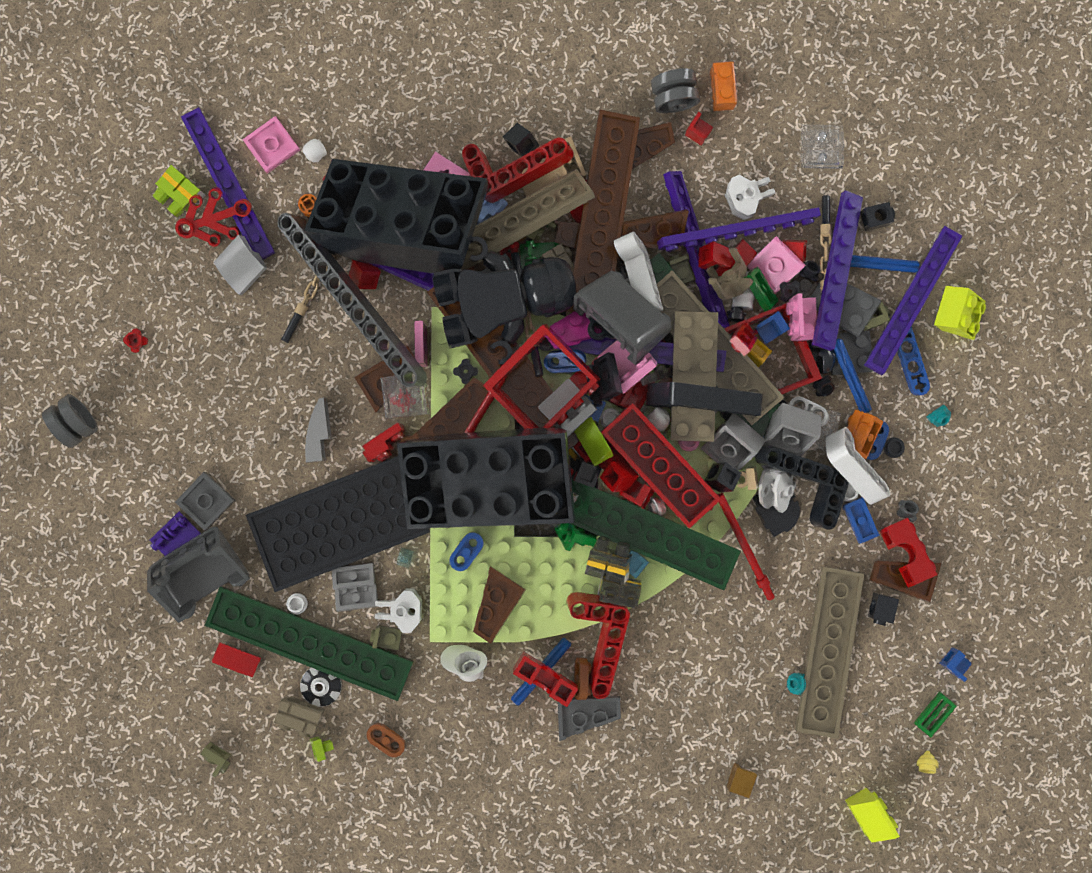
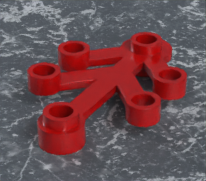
(210, 219)

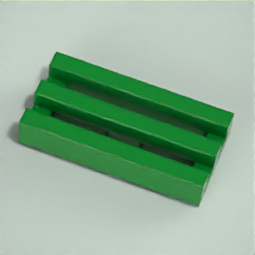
(761, 289)
(928, 710)

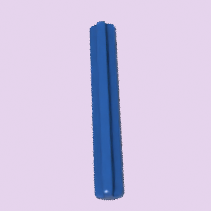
(884, 263)
(851, 377)
(550, 660)

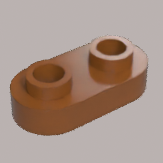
(581, 671)
(384, 741)

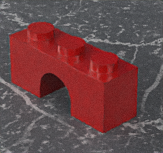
(617, 472)
(919, 565)
(549, 680)

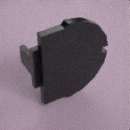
(777, 521)

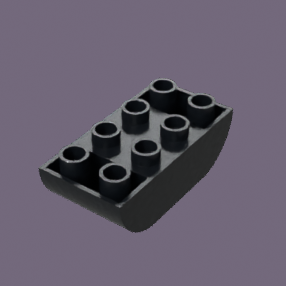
(397, 215)
(487, 479)

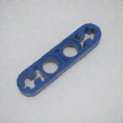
(913, 355)

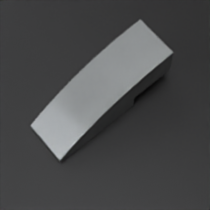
(317, 432)

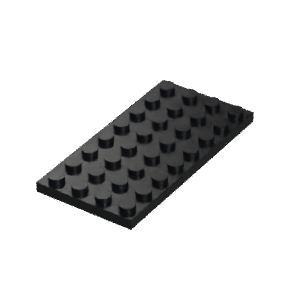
(332, 525)

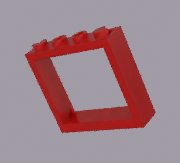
(541, 333)
(801, 346)

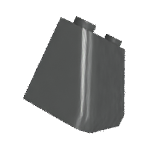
(623, 314)
(194, 572)

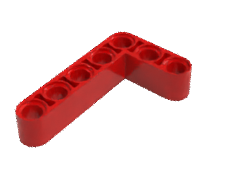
(514, 170)
(606, 639)

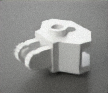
(748, 195)
(777, 487)
(400, 610)

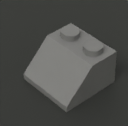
(792, 429)
(734, 443)

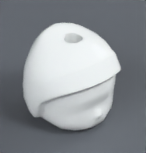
(314, 150)
(659, 418)

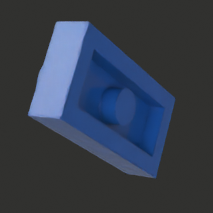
(860, 520)

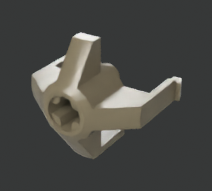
(732, 281)

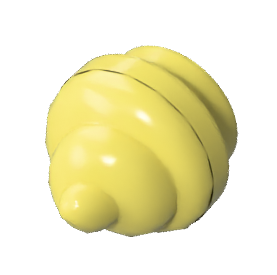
(927, 763)

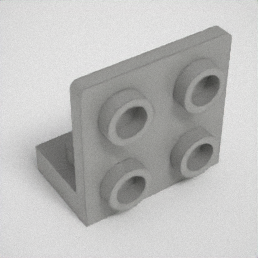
(559, 398)

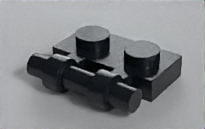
(609, 385)

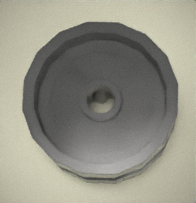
(675, 90)
(69, 421)

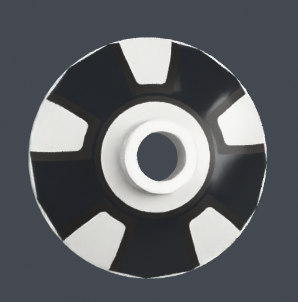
(325, 697)

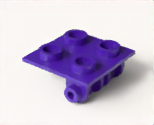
(174, 534)

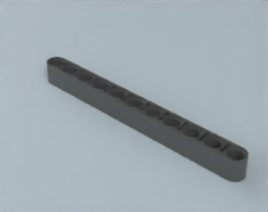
(306, 248)

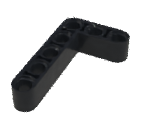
(703, 397)
(831, 483)

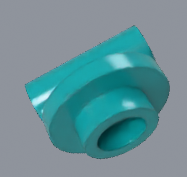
(940, 416)
(796, 683)

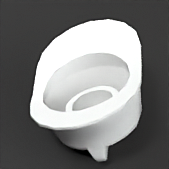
(464, 662)

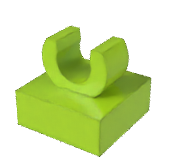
(320, 747)

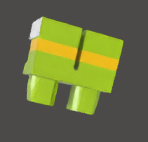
(179, 188)

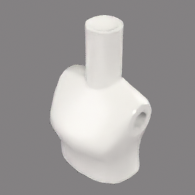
(744, 300)

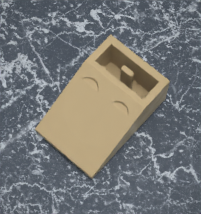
(573, 164)

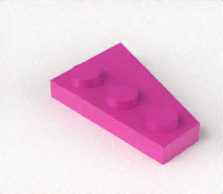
(572, 329)

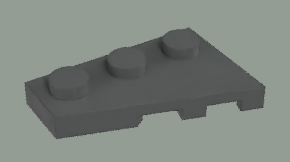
(587, 714)

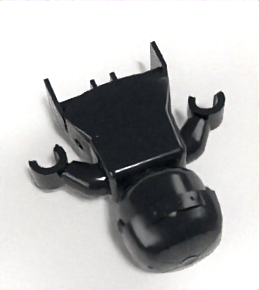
(501, 297)

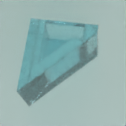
(404, 558)

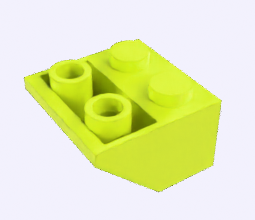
(960, 312)
(872, 816)

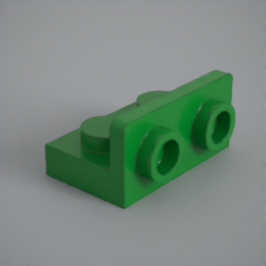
(571, 533)

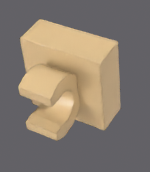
(751, 478)

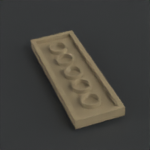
(694, 364)

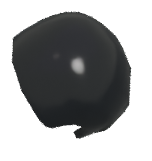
(824, 358)

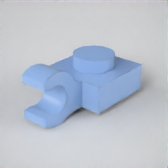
(491, 209)

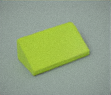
(593, 442)

